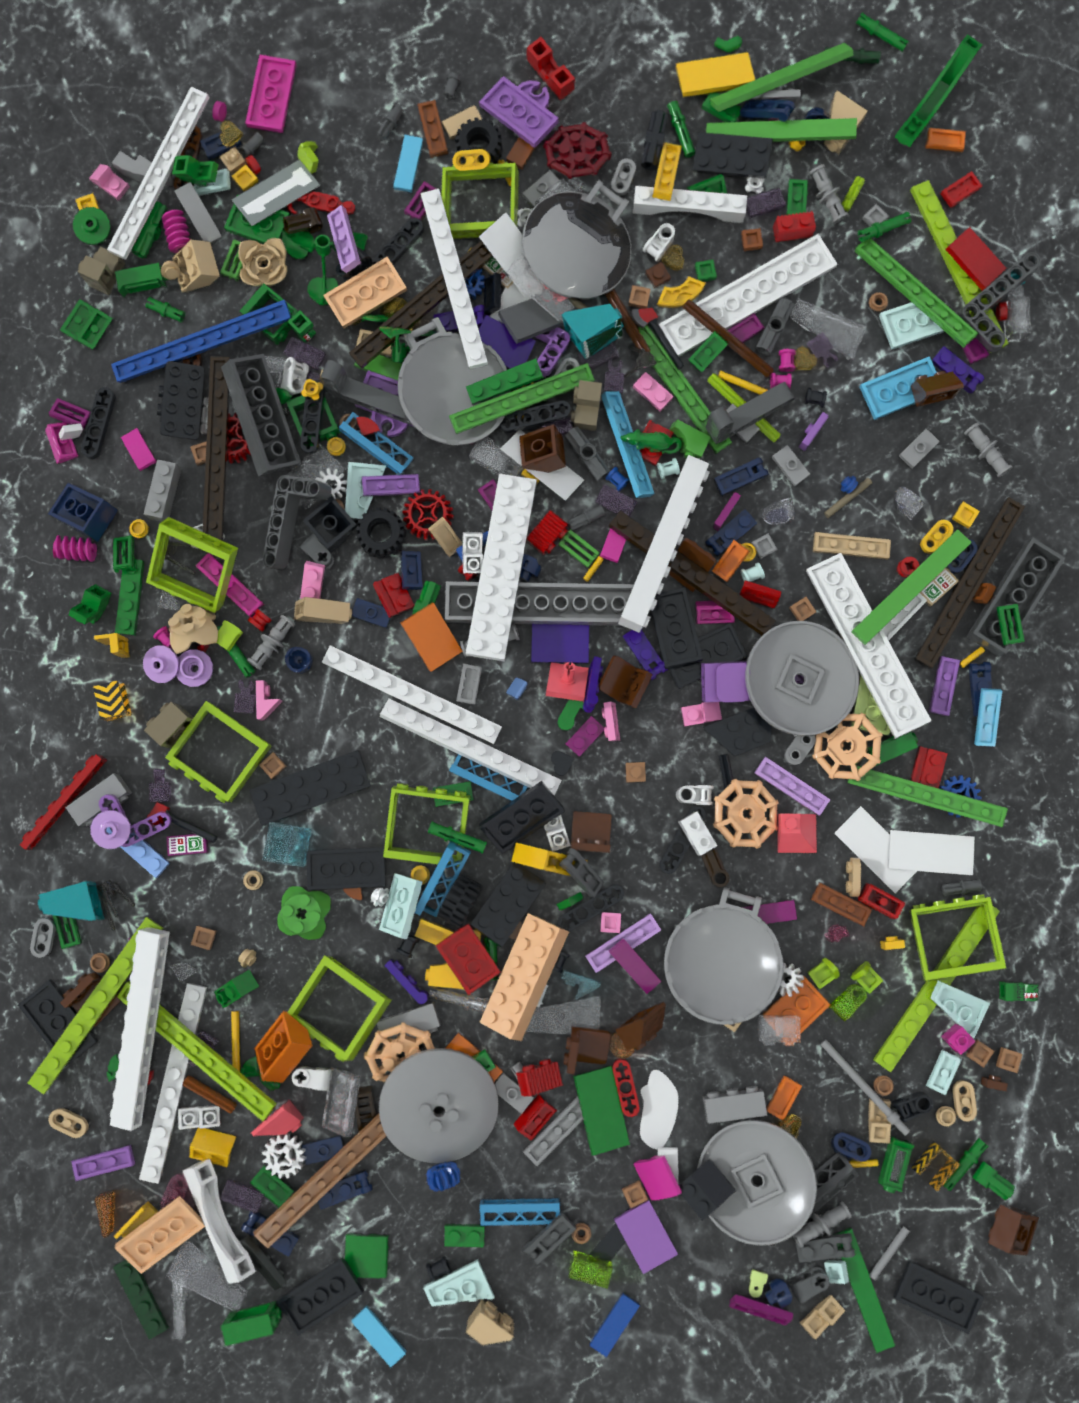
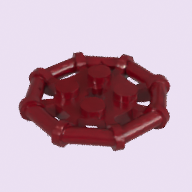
(577, 142)

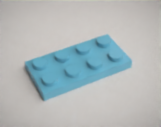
(894, 390)

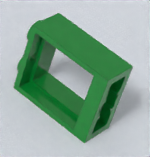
(258, 300)
(297, 404)
(251, 1323)

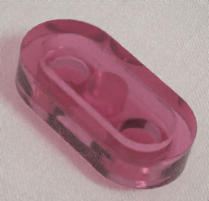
(173, 1190)

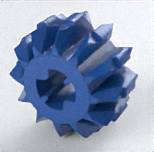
(443, 1176)

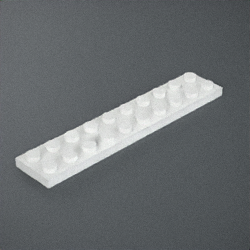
(751, 293)
(501, 568)
(876, 659)

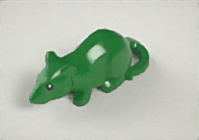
(653, 441)

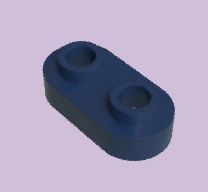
(964, 558)
(850, 1147)

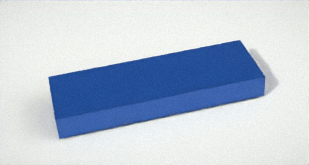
(614, 1324)

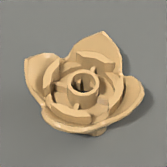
(255, 254)
(190, 626)

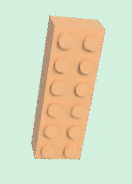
(524, 977)

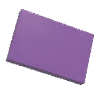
(645, 1236)

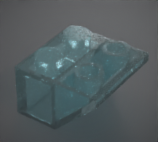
(286, 844)

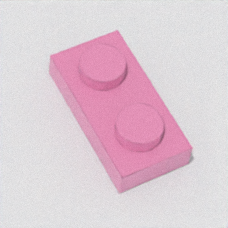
(652, 391)
(312, 580)
(612, 728)

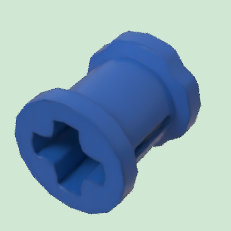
(617, 479)

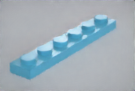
(630, 455)

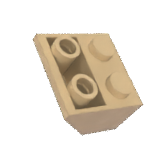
(196, 265)
(489, 1325)

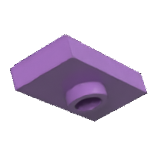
(812, 431)

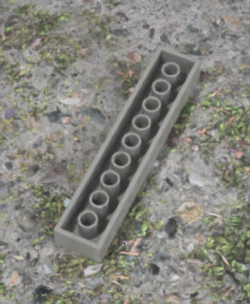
(547, 603)

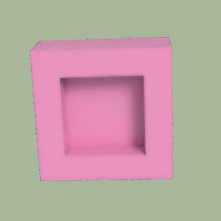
(610, 922)

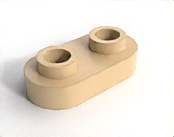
(853, 886)
(964, 1099)
(68, 1125)

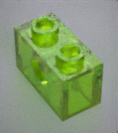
(590, 1269)

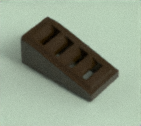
(362, 1092)

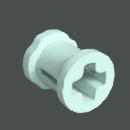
(668, 468)
(753, 573)

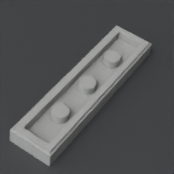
(554, 1133)

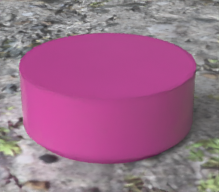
(219, 111)

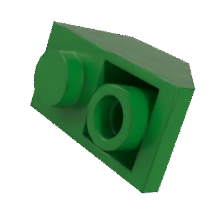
(236, 989)

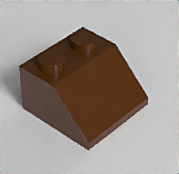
(936, 388)
(543, 450)
(642, 1027)
(1013, 1230)

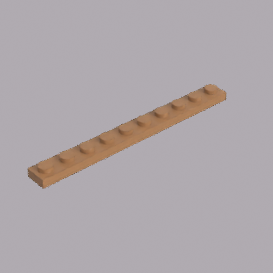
(320, 1183)

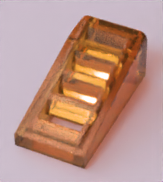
(106, 1207)

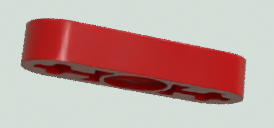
(634, 1101)

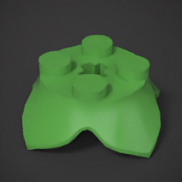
(317, 907)

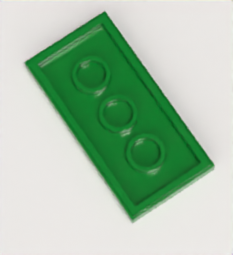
(601, 1110)

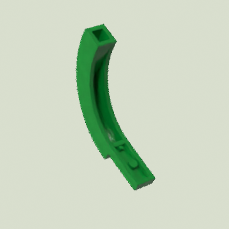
(939, 91)

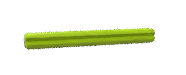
(735, 399)

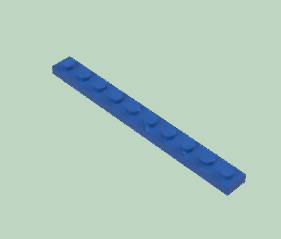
(201, 341)

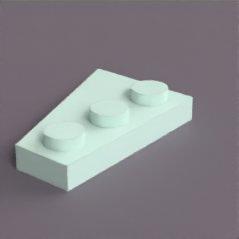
(355, 503)
(960, 1006)
(461, 1285)

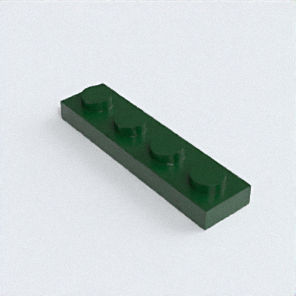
(141, 1299)

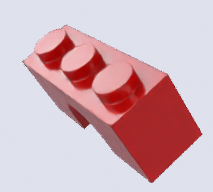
(557, 78)

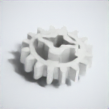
(276, 1151)

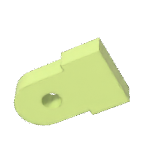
(757, 1279)

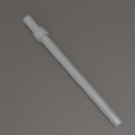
(891, 1115)

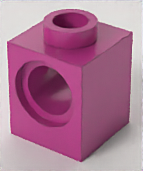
(958, 1039)

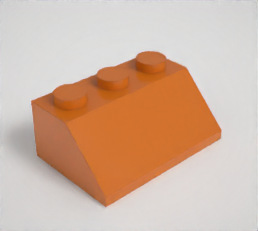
(282, 1048)

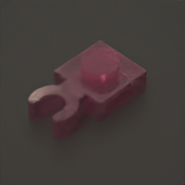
(836, 933)

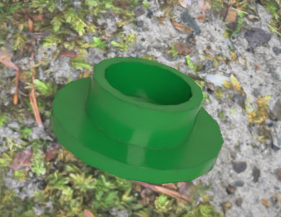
(95, 234)

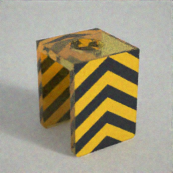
(112, 701)
(944, 1173)

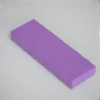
(390, 485)
(944, 686)
(103, 1162)

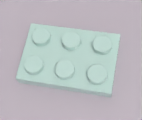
(907, 325)
(400, 906)

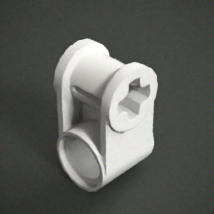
(657, 244)
(294, 376)
(698, 795)
(316, 1077)

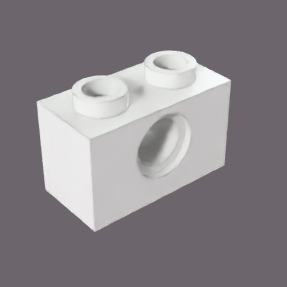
(697, 833)

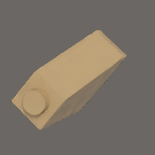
(844, 108)
(322, 611)

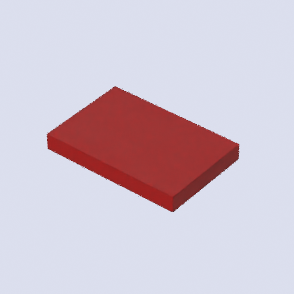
(975, 258)
(468, 958)

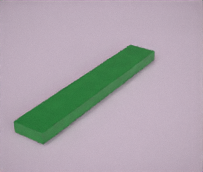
(867, 1297)

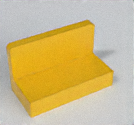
(118, 644)
(432, 931)
(212, 1146)
(138, 1218)

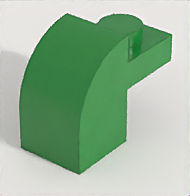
(193, 171)
(92, 605)

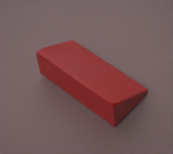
(534, 1117)

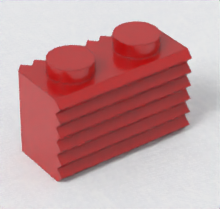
(794, 226)
(547, 533)
(881, 901)
(539, 1078)

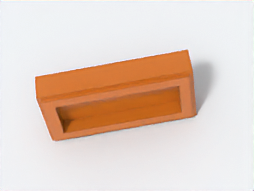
(945, 139)
(730, 561)
(783, 1097)

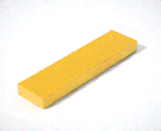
(666, 171)

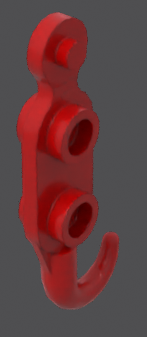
(323, 202)

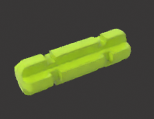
(852, 193)

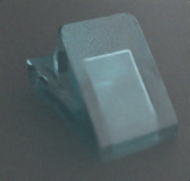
(585, 986)

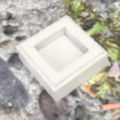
(70, 431)

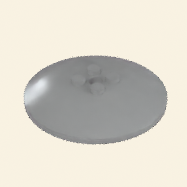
(827, 672)
(434, 1080)
(789, 1185)

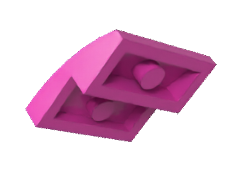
(657, 1178)

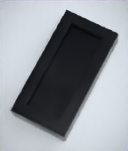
(492, 294)

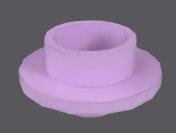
(186, 663)
(168, 664)
(119, 825)

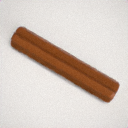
(209, 1094)

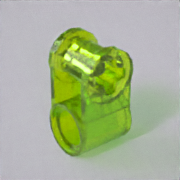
(847, 1003)

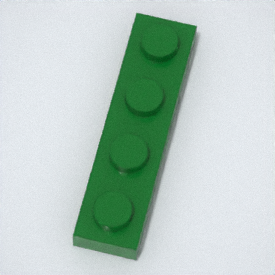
(504, 382)
(129, 599)

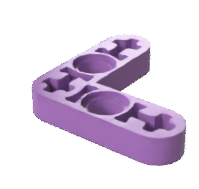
(552, 340)
(116, 804)

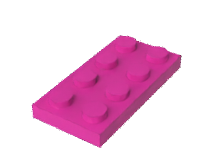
(271, 93)

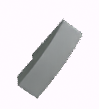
(133, 168)
(198, 213)

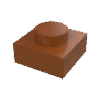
(751, 239)
(984, 593)

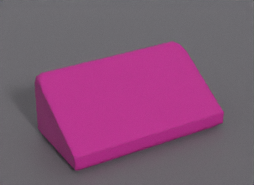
(62, 449)
(709, 612)

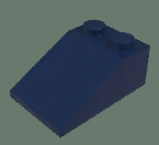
(83, 511)

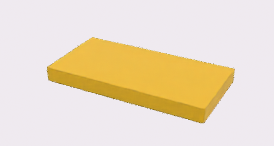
(714, 74)

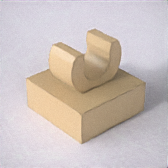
(233, 160)

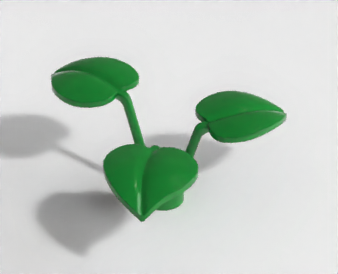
(301, 243)
(398, 348)

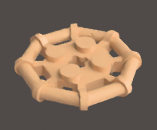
(855, 754)
(735, 813)
(391, 1047)

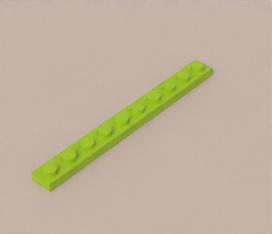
(943, 237)
(922, 1004)
(88, 1015)
(209, 1061)

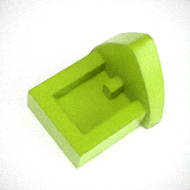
(307, 157)
(228, 635)
(823, 973)
(866, 977)

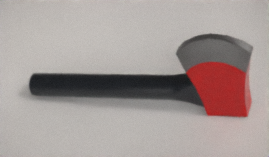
(649, 317)
(179, 822)

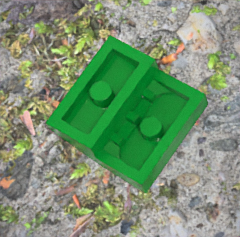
(86, 324)
(367, 1255)

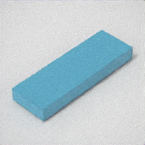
(408, 163)
(988, 717)
(378, 1336)

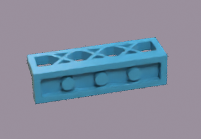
(374, 450)
(464, 773)
(434, 880)
(519, 1206)

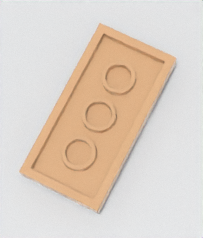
(365, 292)
(160, 1235)

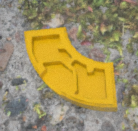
(677, 296)

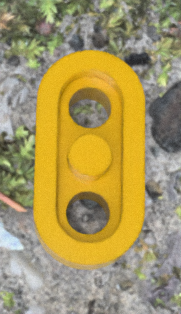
(472, 159)
(935, 537)

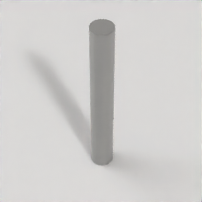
(889, 1253)

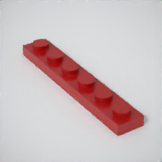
(67, 796)

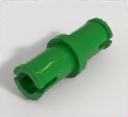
(165, 309)

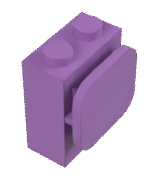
(724, 682)

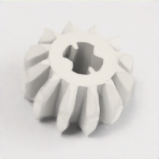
(330, 477)
(795, 976)

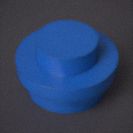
(849, 484)

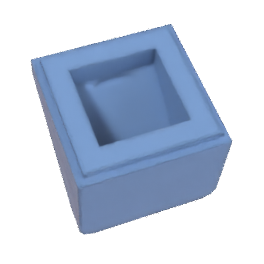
(517, 688)

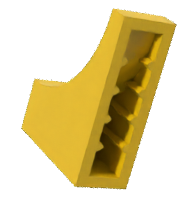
(539, 858)
(442, 976)

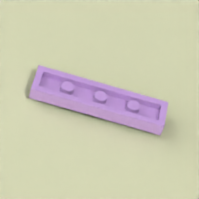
(343, 239)
(792, 786)
(633, 936)

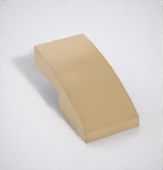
(878, 1124)
(824, 1314)

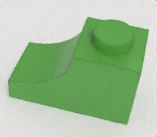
(693, 440)

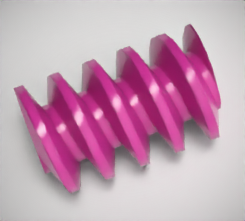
(175, 230)
(74, 549)

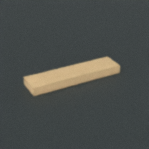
(851, 545)

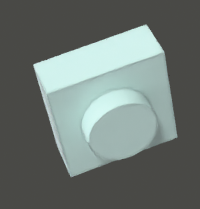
(836, 1271)

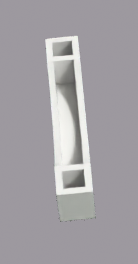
(718, 205)
(230, 1253)

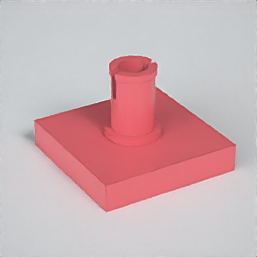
(567, 681)

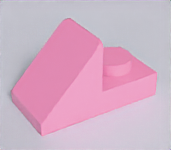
(109, 182)
(264, 706)
(701, 713)

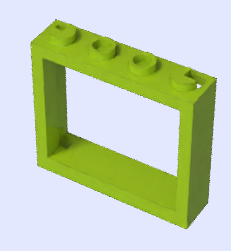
(475, 229)
(201, 540)
(205, 784)
(418, 855)
(958, 903)
(381, 1000)

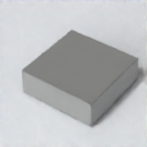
(874, 215)
(764, 546)

